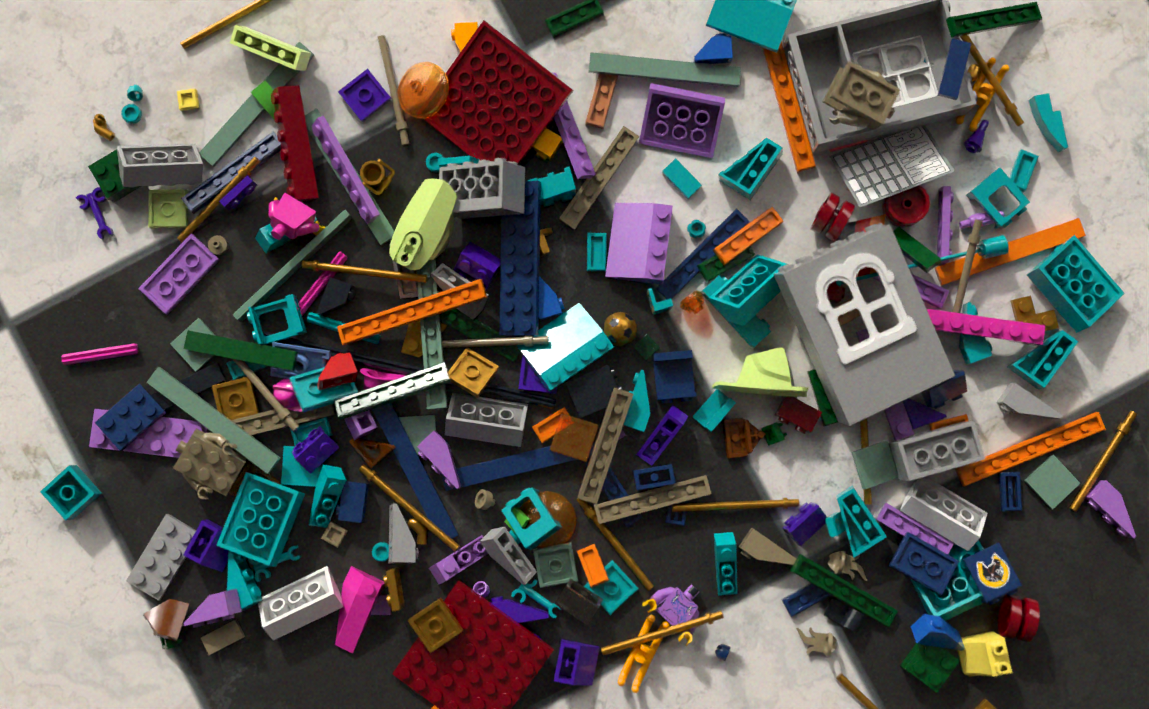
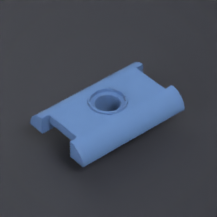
(310, 358)

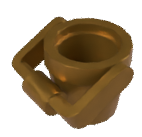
(374, 175)

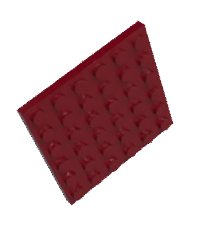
(498, 98)
(481, 665)

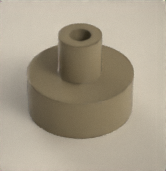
(218, 245)
(484, 499)

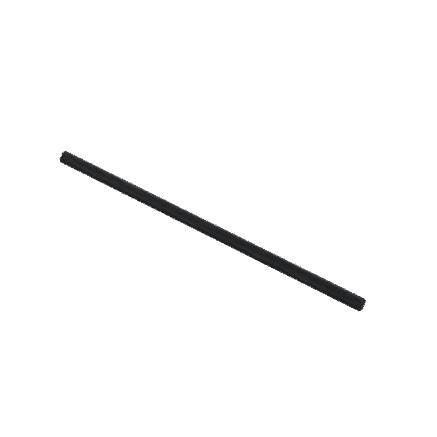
(408, 369)

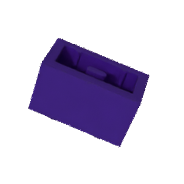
(477, 264)
(805, 523)
(204, 546)
(576, 663)

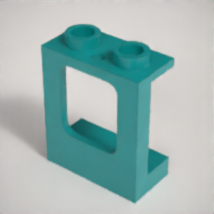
(989, 186)
(293, 316)
(541, 529)

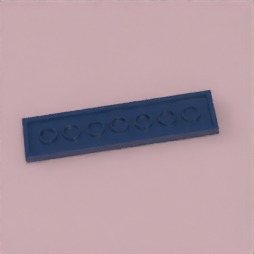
(521, 266)

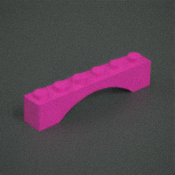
(987, 327)

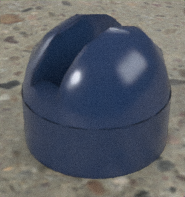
(722, 651)

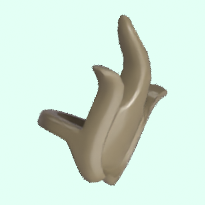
(842, 562)
(821, 642)

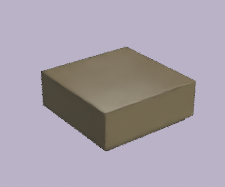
(334, 534)

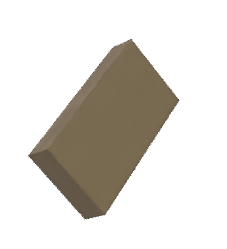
(222, 637)

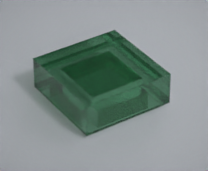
(646, 347)

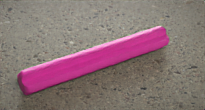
(320, 284)
(99, 354)

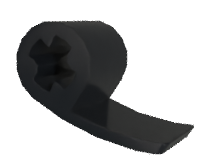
(844, 615)

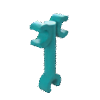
(260, 567)
(526, 589)

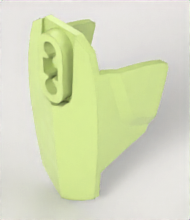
(429, 221)
(766, 375)

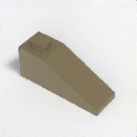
(762, 548)

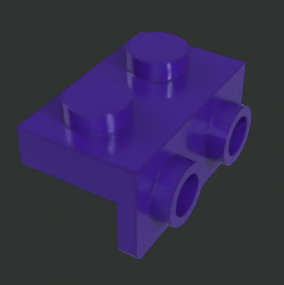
(240, 191)
(314, 449)

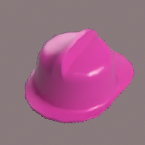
(375, 377)
(285, 395)

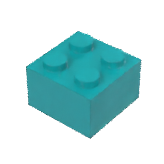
(70, 492)

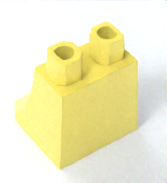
(984, 655)

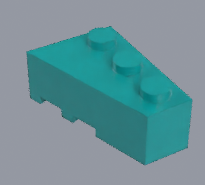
(752, 169)
(556, 187)
(1044, 360)
(859, 522)

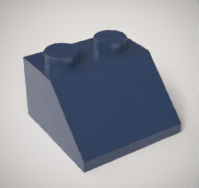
(946, 390)

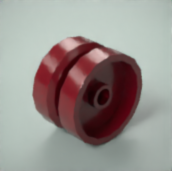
(902, 216)
(833, 217)
(1018, 618)

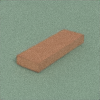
(601, 100)

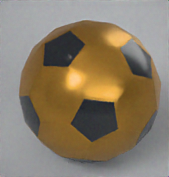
(620, 328)

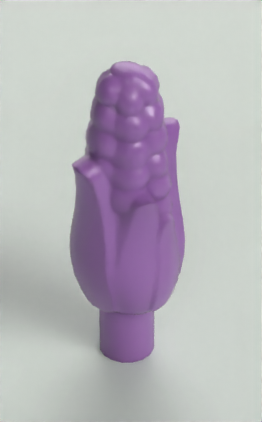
(987, 220)

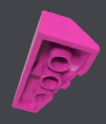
(359, 597)

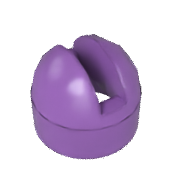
(482, 587)

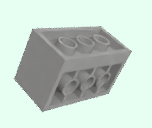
(486, 188)
(936, 450)

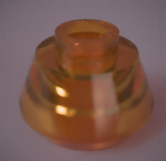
(693, 302)

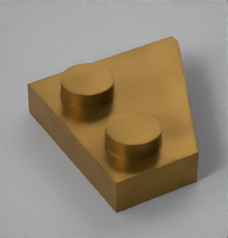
(413, 339)

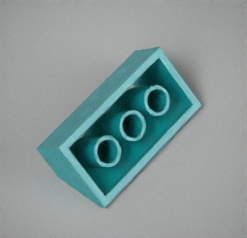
(748, 290)

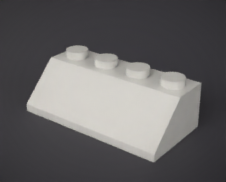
(944, 512)
(299, 603)

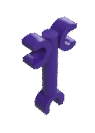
(91, 201)

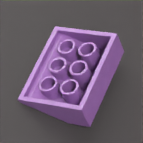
(682, 120)
(639, 242)

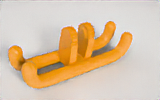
(984, 94)
(643, 654)

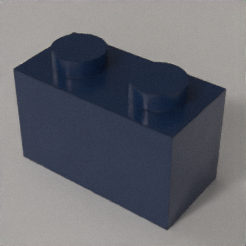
(654, 477)
(353, 502)

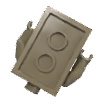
(861, 97)
(210, 462)

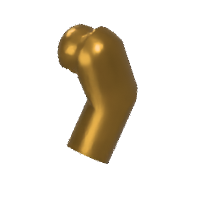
(974, 71)
(101, 127)
(420, 529)

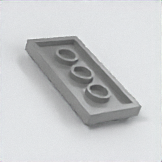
(162, 557)

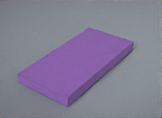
(179, 274)

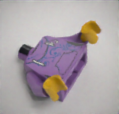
(676, 607)

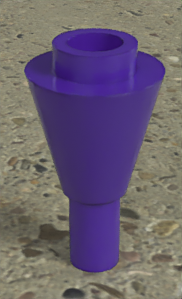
(975, 141)

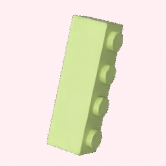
(270, 48)

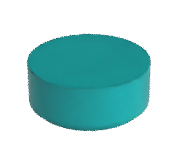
(131, 113)
(432, 162)
(381, 551)

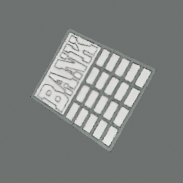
(891, 164)

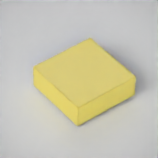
(188, 99)

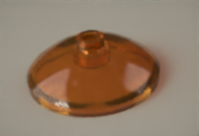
(430, 91)
(560, 510)

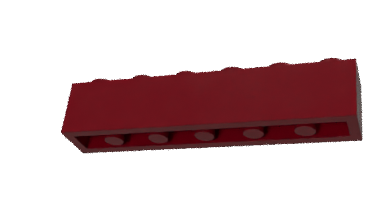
(294, 143)

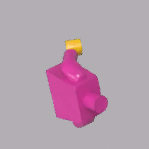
(292, 218)

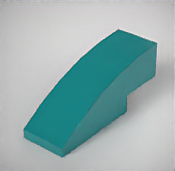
(1049, 122)

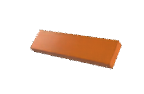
(748, 235)

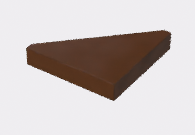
(372, 451)

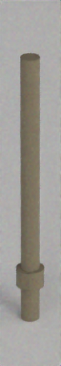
(401, 125)
(973, 240)
(528, 341)
(283, 413)

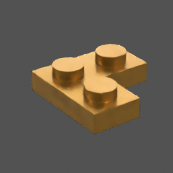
(1025, 312)

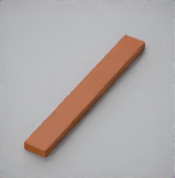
(789, 109)
(1017, 249)
(412, 312)
(1030, 448)

